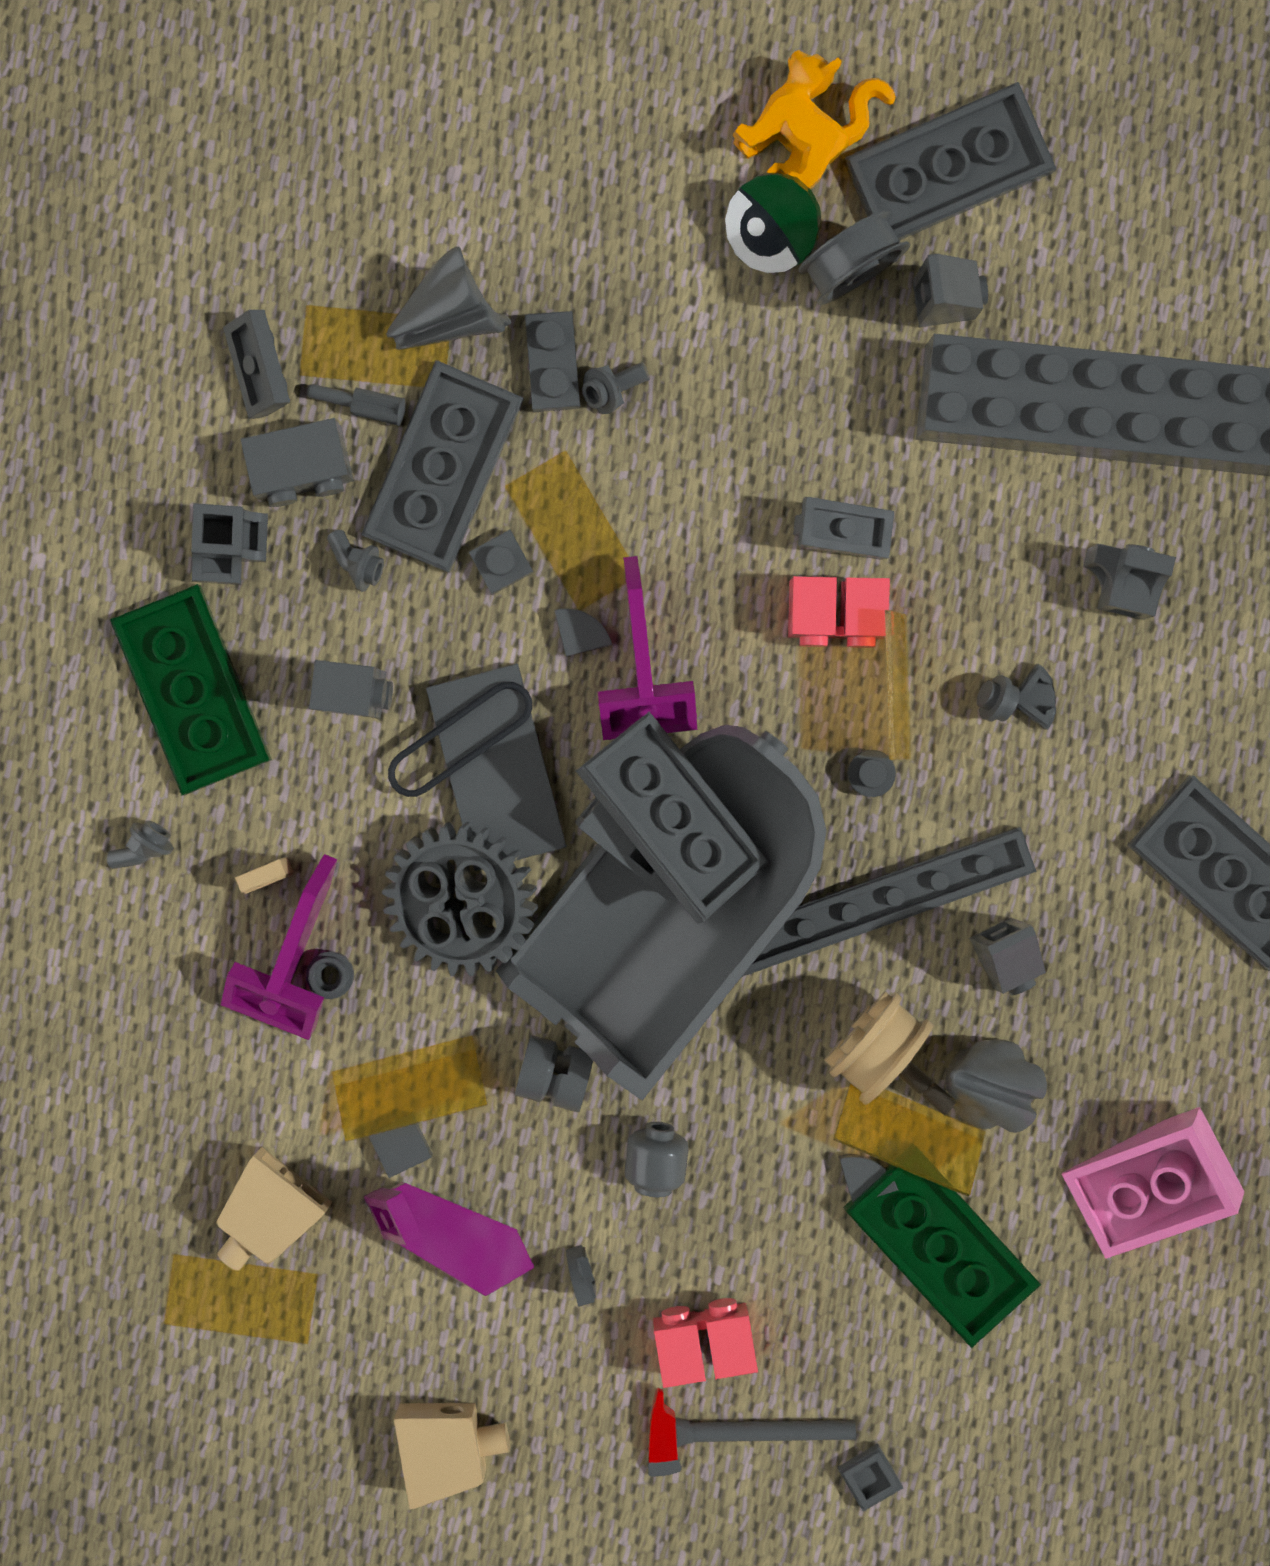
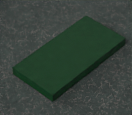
(190, 689)
(944, 1251)

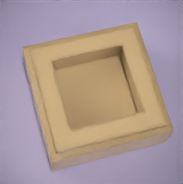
(264, 875)

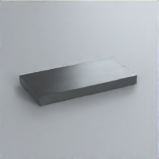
(952, 162)
(442, 466)
(507, 782)
(672, 817)
(1212, 863)

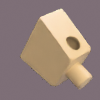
(267, 1211)
(444, 1449)

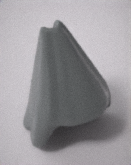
(445, 307)
(995, 1085)

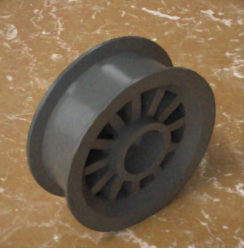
(854, 257)

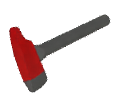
(670, 1432)

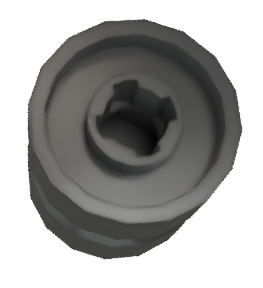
(537, 1075)

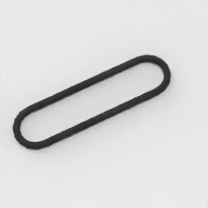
(505, 685)

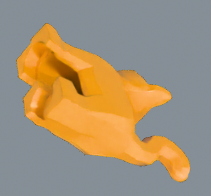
(804, 128)

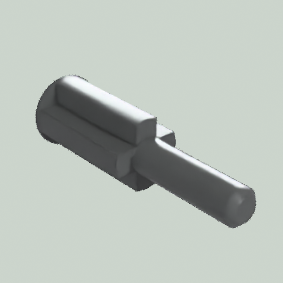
(363, 403)

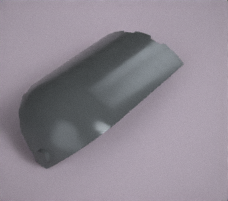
(637, 967)

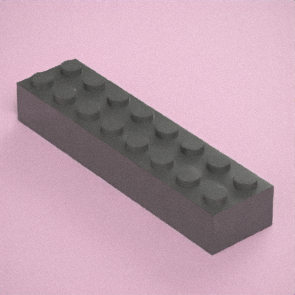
(1095, 404)

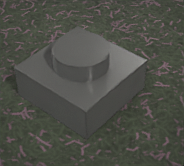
(501, 562)

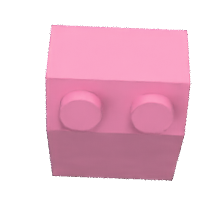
(1156, 1185)

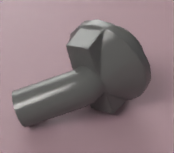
(604, 389)
(363, 565)
(145, 842)

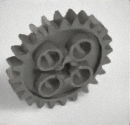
(500, 896)

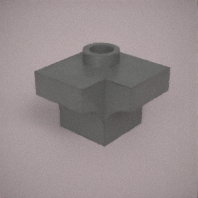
(223, 540)
(1129, 578)

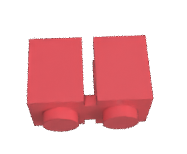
(814, 610)
(680, 1344)

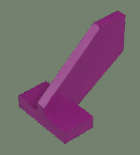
(669, 703)
(274, 997)
(450, 1237)

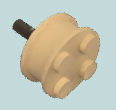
(882, 1050)

